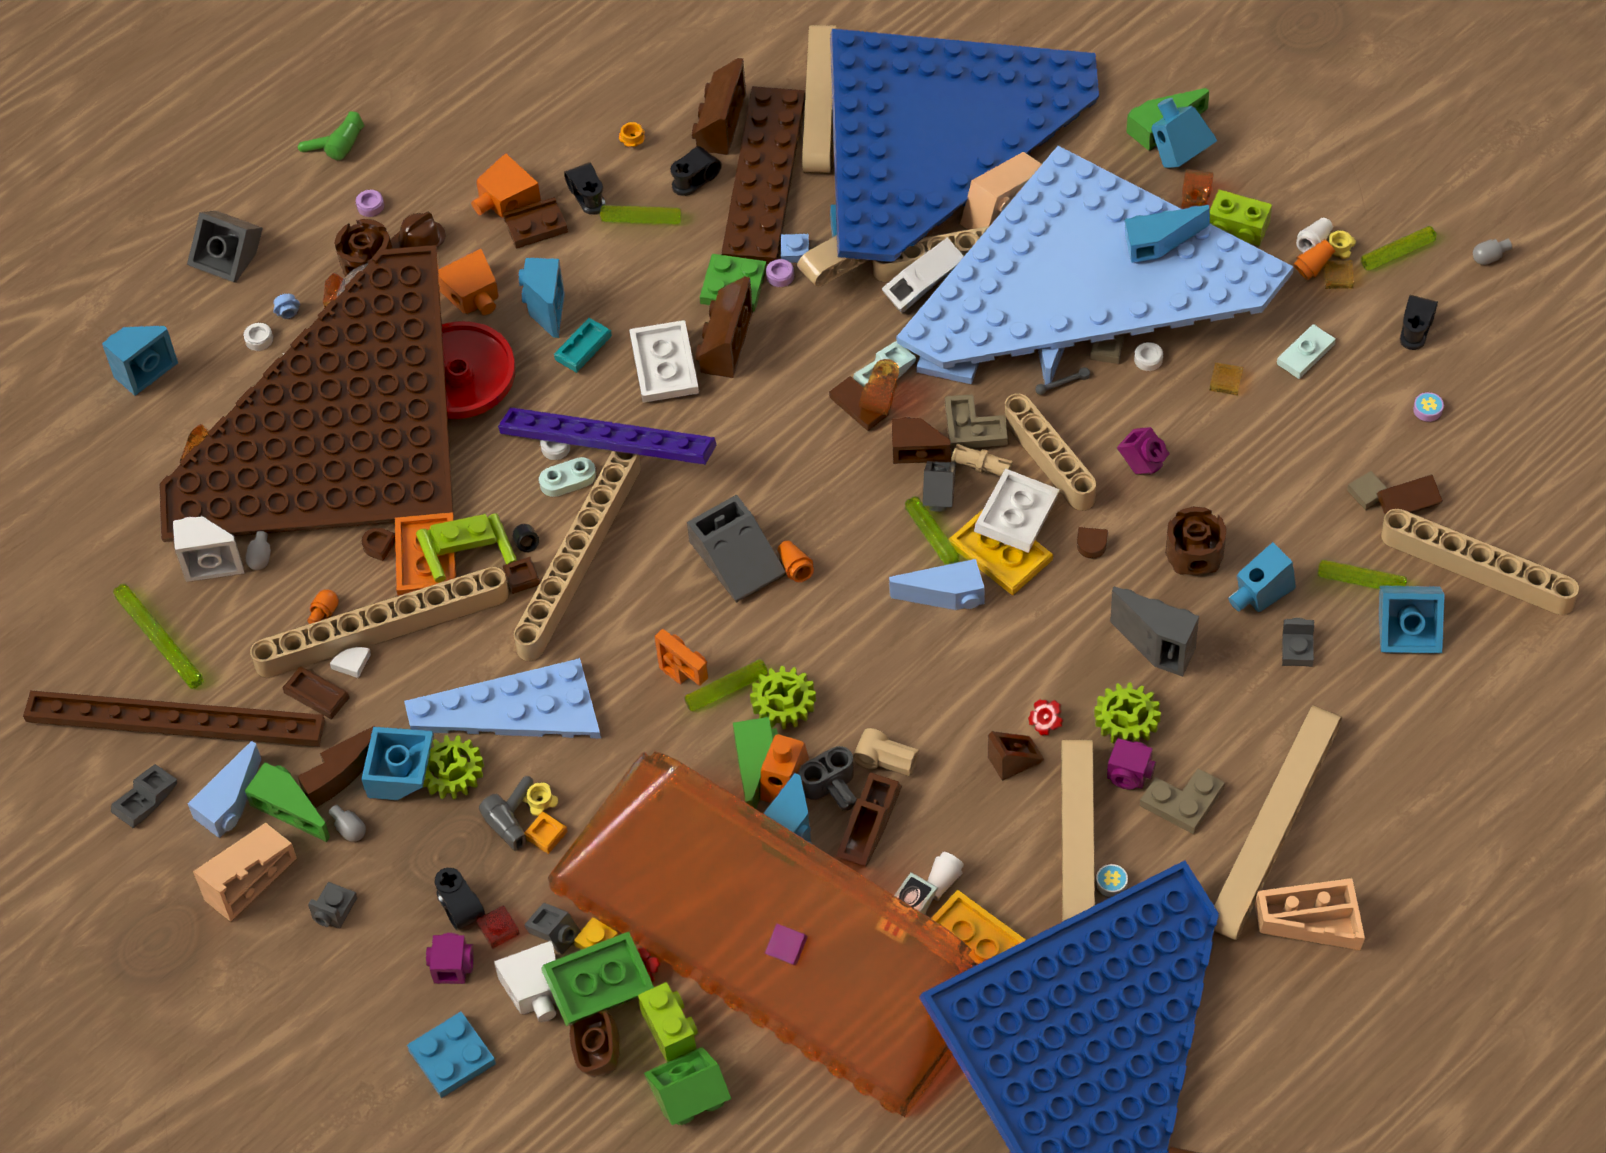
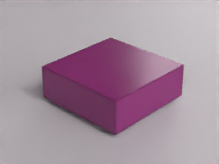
(786, 944)

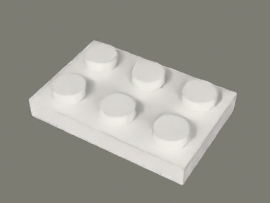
(664, 361)
(1016, 510)

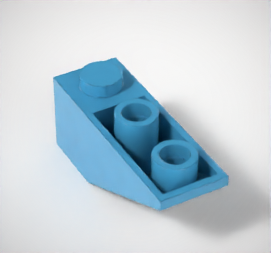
(1159, 233)

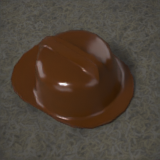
(418, 231)

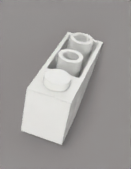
(922, 275)

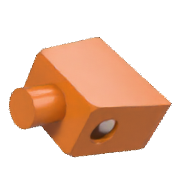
(505, 188)
(469, 284)
(781, 762)

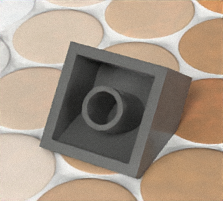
(223, 245)

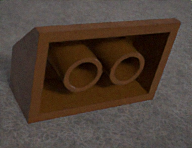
(721, 108)
(726, 329)

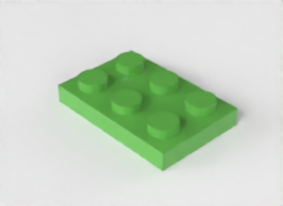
(597, 978)

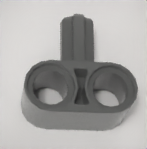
(831, 778)

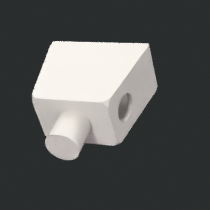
(525, 981)

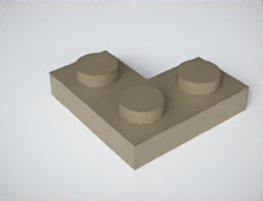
(970, 430)
(1183, 807)

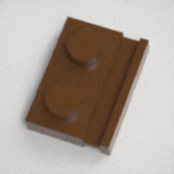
(535, 222)

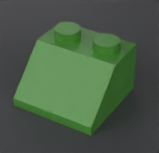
(688, 1086)

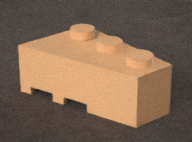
(996, 189)
(244, 870)
(1312, 913)

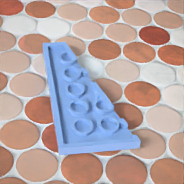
(520, 704)

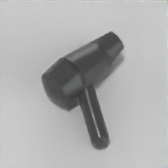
(501, 815)

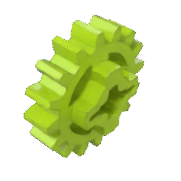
(783, 697)
(1129, 711)
(452, 769)

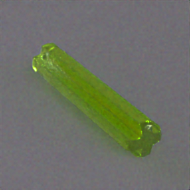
(639, 214)
(1398, 248)
(931, 531)
(1359, 575)
(725, 685)

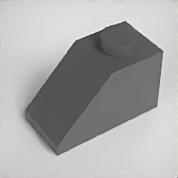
(939, 485)

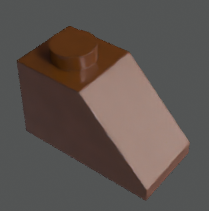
(918, 442)

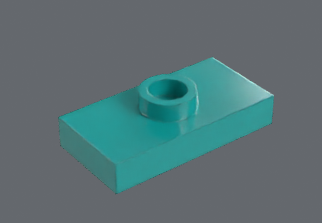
(582, 345)

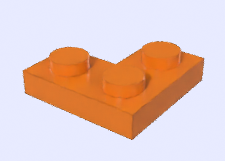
(678, 660)

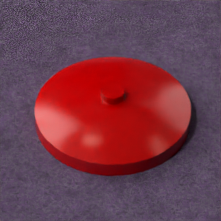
(477, 368)

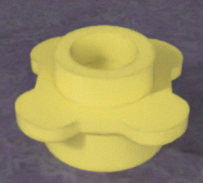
(1344, 240)
(536, 791)

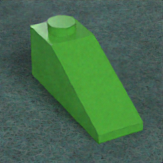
(1143, 117)
(752, 745)
(280, 796)

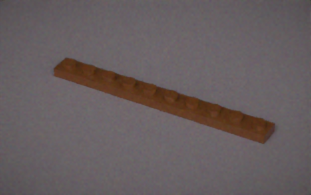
(174, 718)

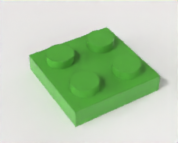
(728, 269)

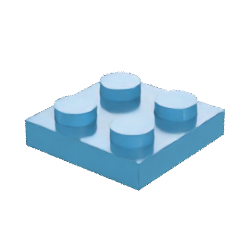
(451, 1054)

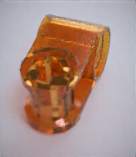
(1196, 188)
(881, 387)

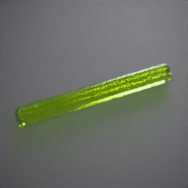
(158, 636)

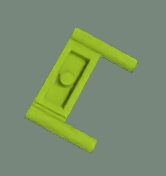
(460, 536)

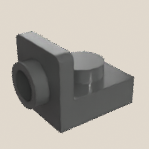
(1297, 642)
(332, 905)
(554, 926)

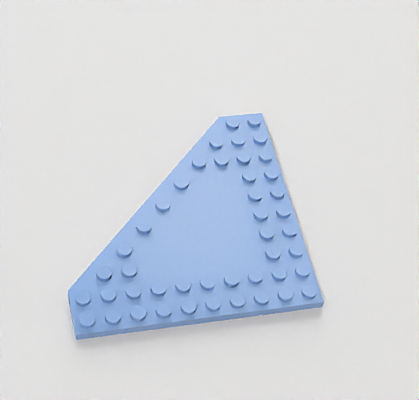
(1063, 273)

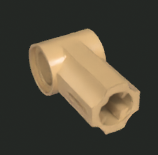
(877, 750)

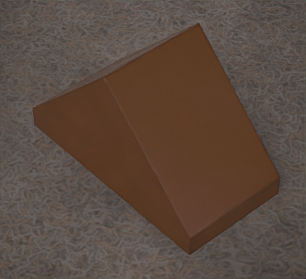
(1012, 753)

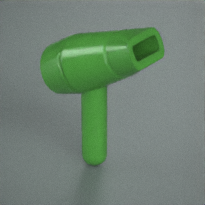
(340, 141)

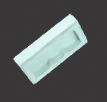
(1306, 351)

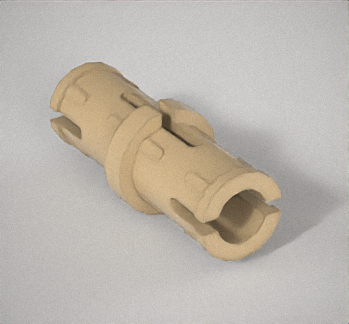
(980, 460)

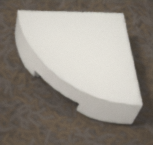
(351, 661)

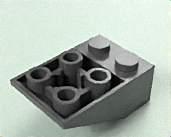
(735, 548)
(1156, 630)

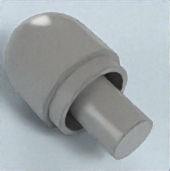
(1490, 251)
(258, 552)
(348, 824)

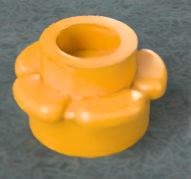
(632, 134)

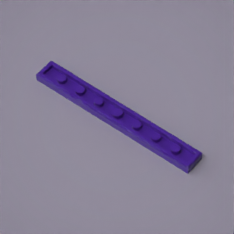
(608, 435)

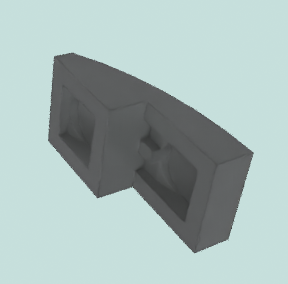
(147, 794)

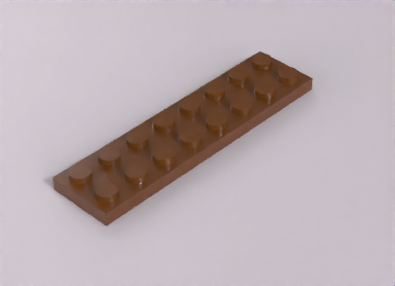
(764, 174)

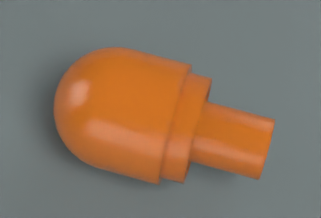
(323, 606)

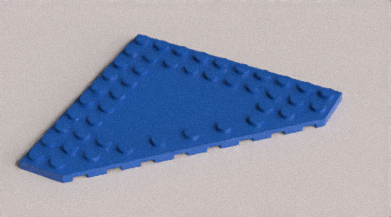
(930, 118)
(1087, 1023)

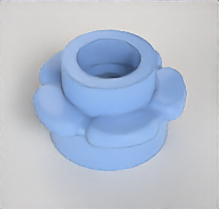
(286, 306)

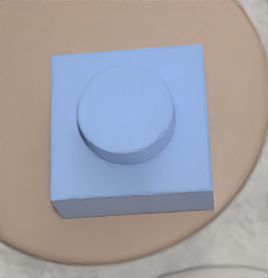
(794, 246)

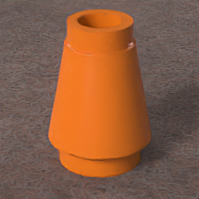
(1314, 259)
(796, 563)

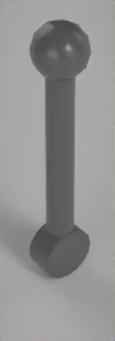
(1083, 374)

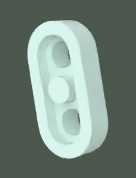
(567, 476)

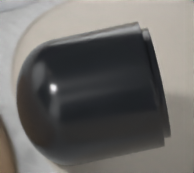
(525, 530)

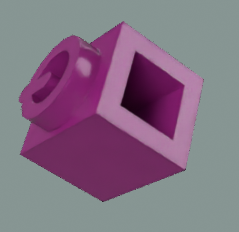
(1143, 451)
(1130, 764)
(450, 959)

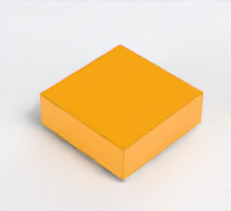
(545, 832)

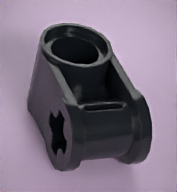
(694, 171)
(586, 187)
(1417, 321)
(457, 900)

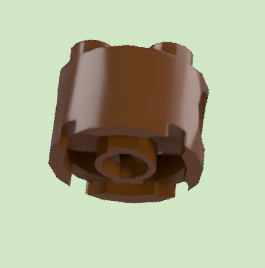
(360, 243)
(1195, 541)

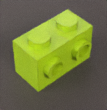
(1241, 216)
(667, 1022)

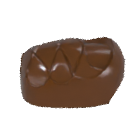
(595, 1044)

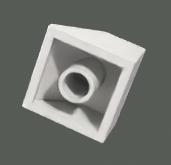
(205, 549)

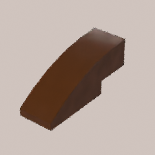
(339, 769)
(869, 819)

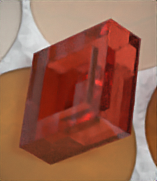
(497, 927)

